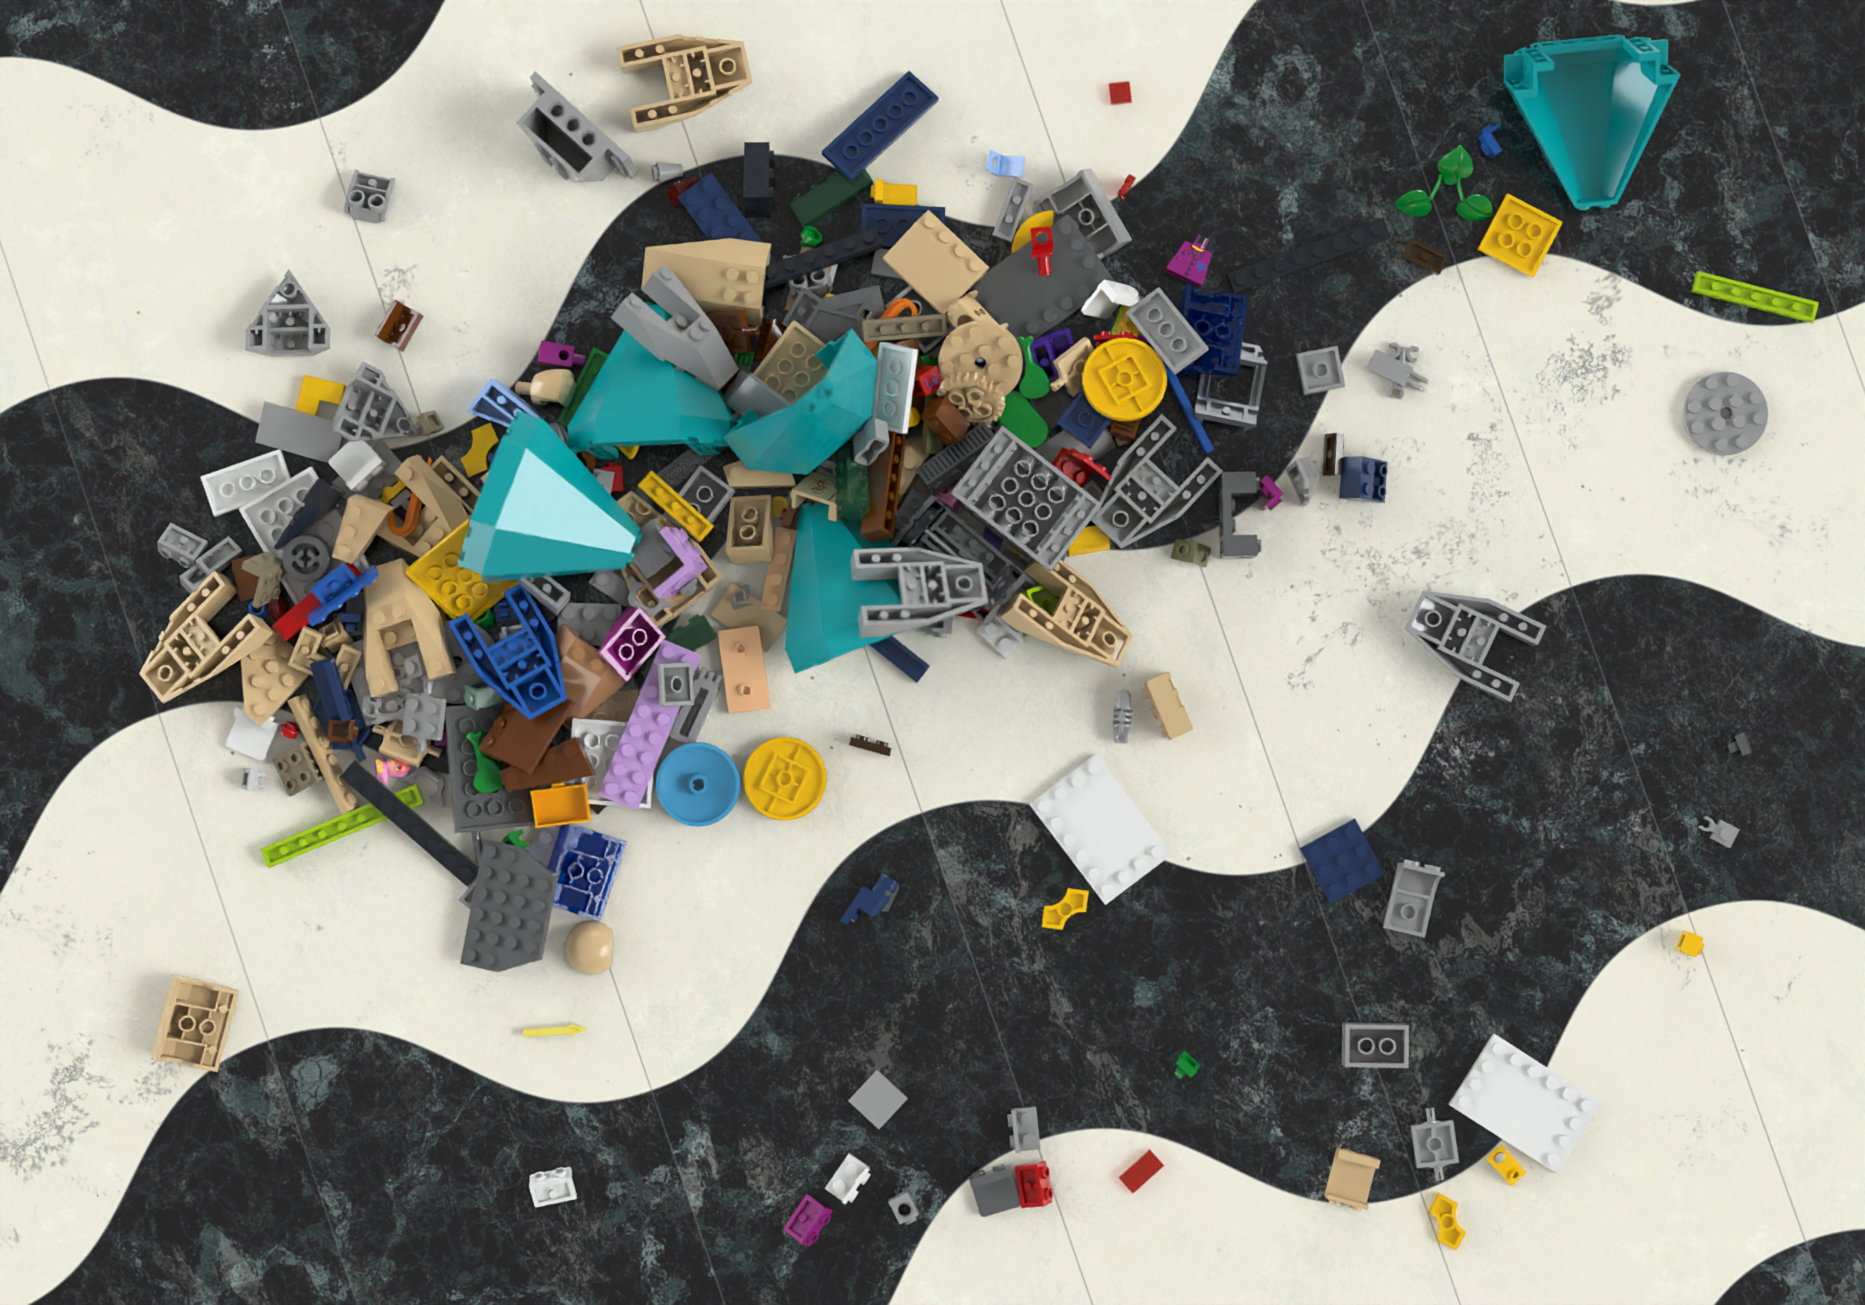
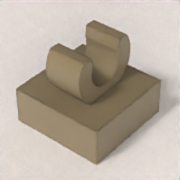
(430, 423)

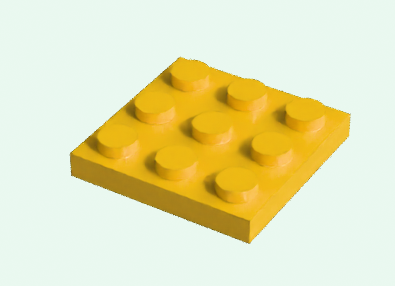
(1520, 235)

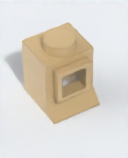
(335, 635)

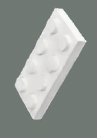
(894, 385)
(244, 482)

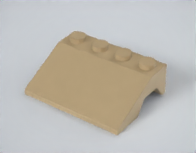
(935, 262)
(194, 1023)

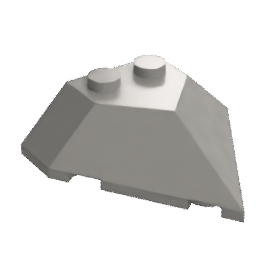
(288, 324)
(372, 409)

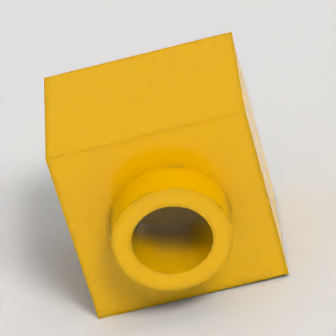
(1690, 944)

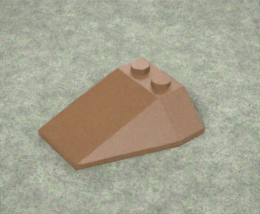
(584, 672)

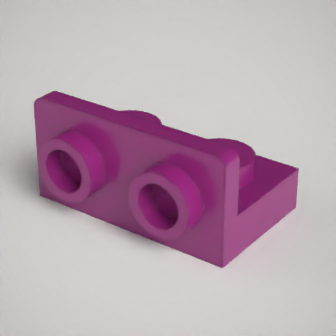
(1270, 490)
(808, 1220)

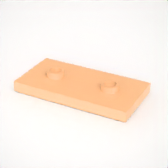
(744, 669)

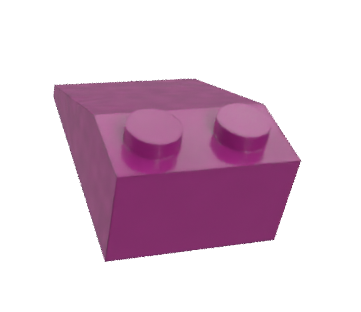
(630, 642)

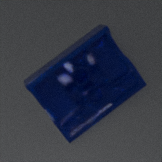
(1220, 325)
(585, 869)

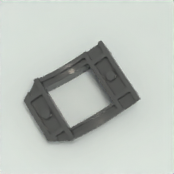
(1232, 412)

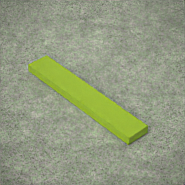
(1755, 297)

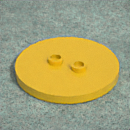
(1124, 379)
(784, 778)

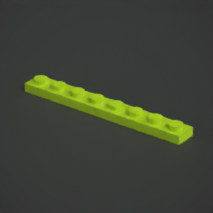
(334, 829)

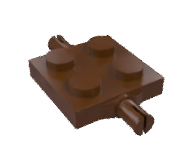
(733, 329)

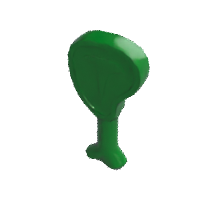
(1035, 381)
(487, 776)

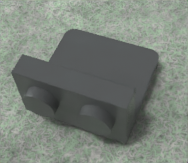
(994, 1190)

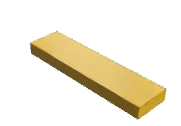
(675, 506)

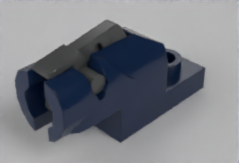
(872, 900)

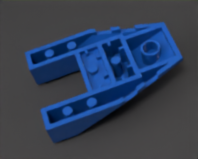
(521, 666)

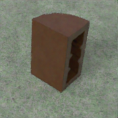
(769, 335)

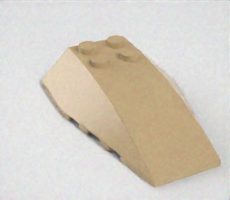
(716, 273)
(641, 514)

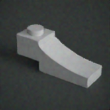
(213, 560)

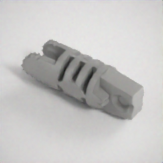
(1122, 717)

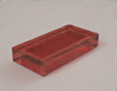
(1141, 1171)

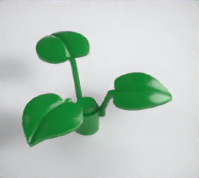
(1452, 167)

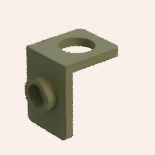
(1189, 552)

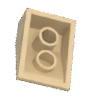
(750, 529)

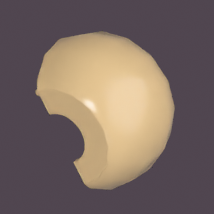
(590, 947)

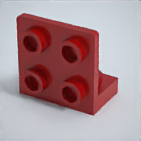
(1078, 466)

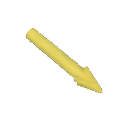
(552, 1031)

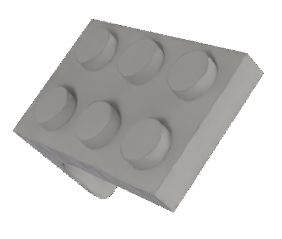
(1412, 897)

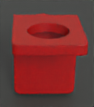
(1042, 250)

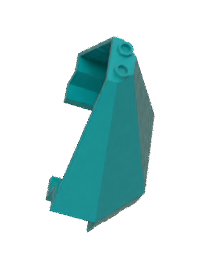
(1592, 107)
(647, 404)
(818, 423)
(544, 512)
(822, 594)

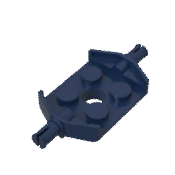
(364, 731)

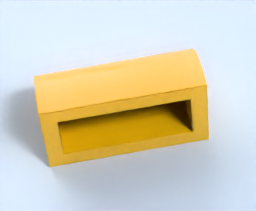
(1090, 540)

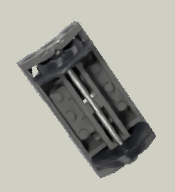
(954, 535)

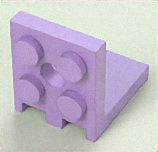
(690, 557)

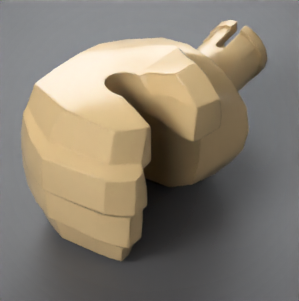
(549, 385)

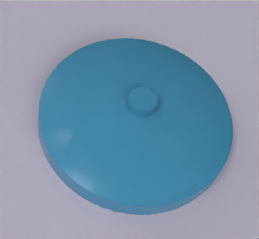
(698, 784)

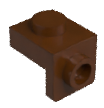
(790, 517)
(342, 731)

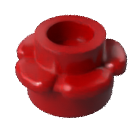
(290, 730)

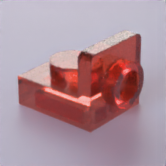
(678, 188)

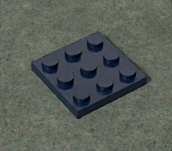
(1342, 861)

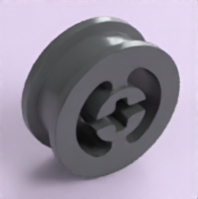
(290, 558)

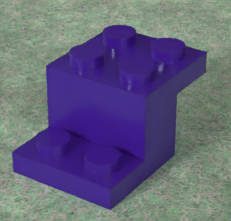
(1047, 349)

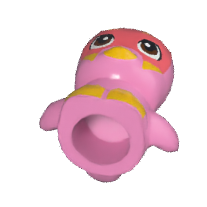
(390, 768)

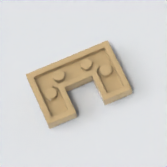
(306, 653)

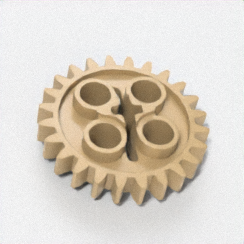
(973, 397)

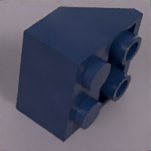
(1363, 479)

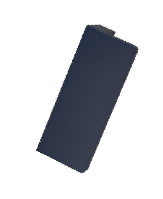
(901, 657)
(331, 689)

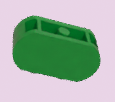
(1023, 420)

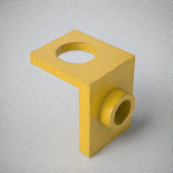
(1508, 1168)

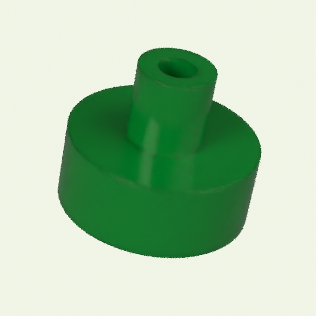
(810, 237)
(486, 619)

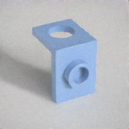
(1005, 165)

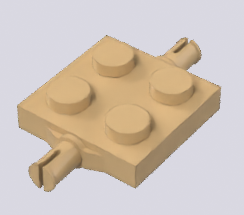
(1071, 367)
(402, 746)

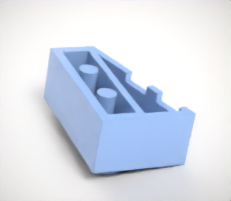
(500, 404)

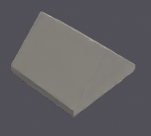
(675, 684)

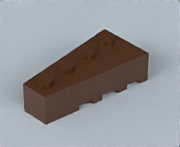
(556, 765)

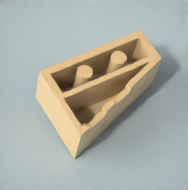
(742, 478)
(359, 527)
(1167, 706)

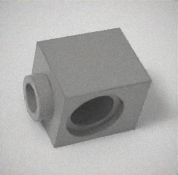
(904, 1198)

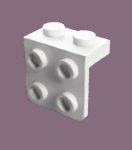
(1108, 298)
(357, 464)
(249, 737)

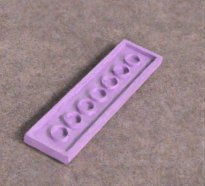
(644, 734)

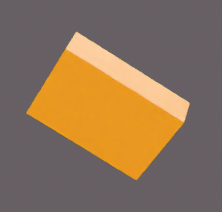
(561, 804)

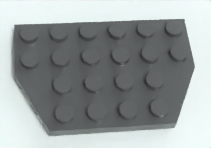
(508, 909)

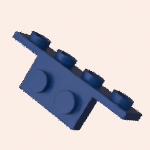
(337, 588)

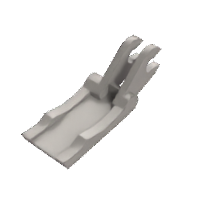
(1394, 370)

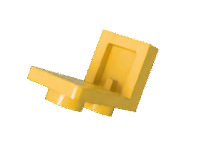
(894, 193)

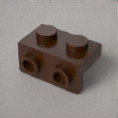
(398, 325)

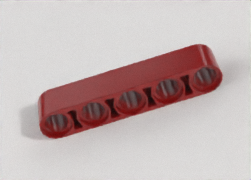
(296, 618)

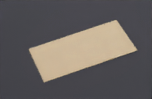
(769, 621)

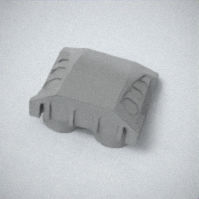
(369, 197)
(816, 282)
(652, 550)

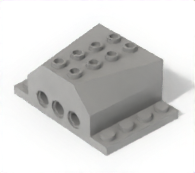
(570, 139)
(1025, 499)

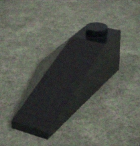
(319, 502)

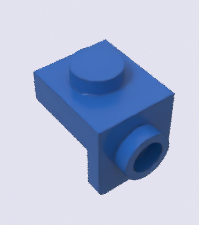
(1489, 144)

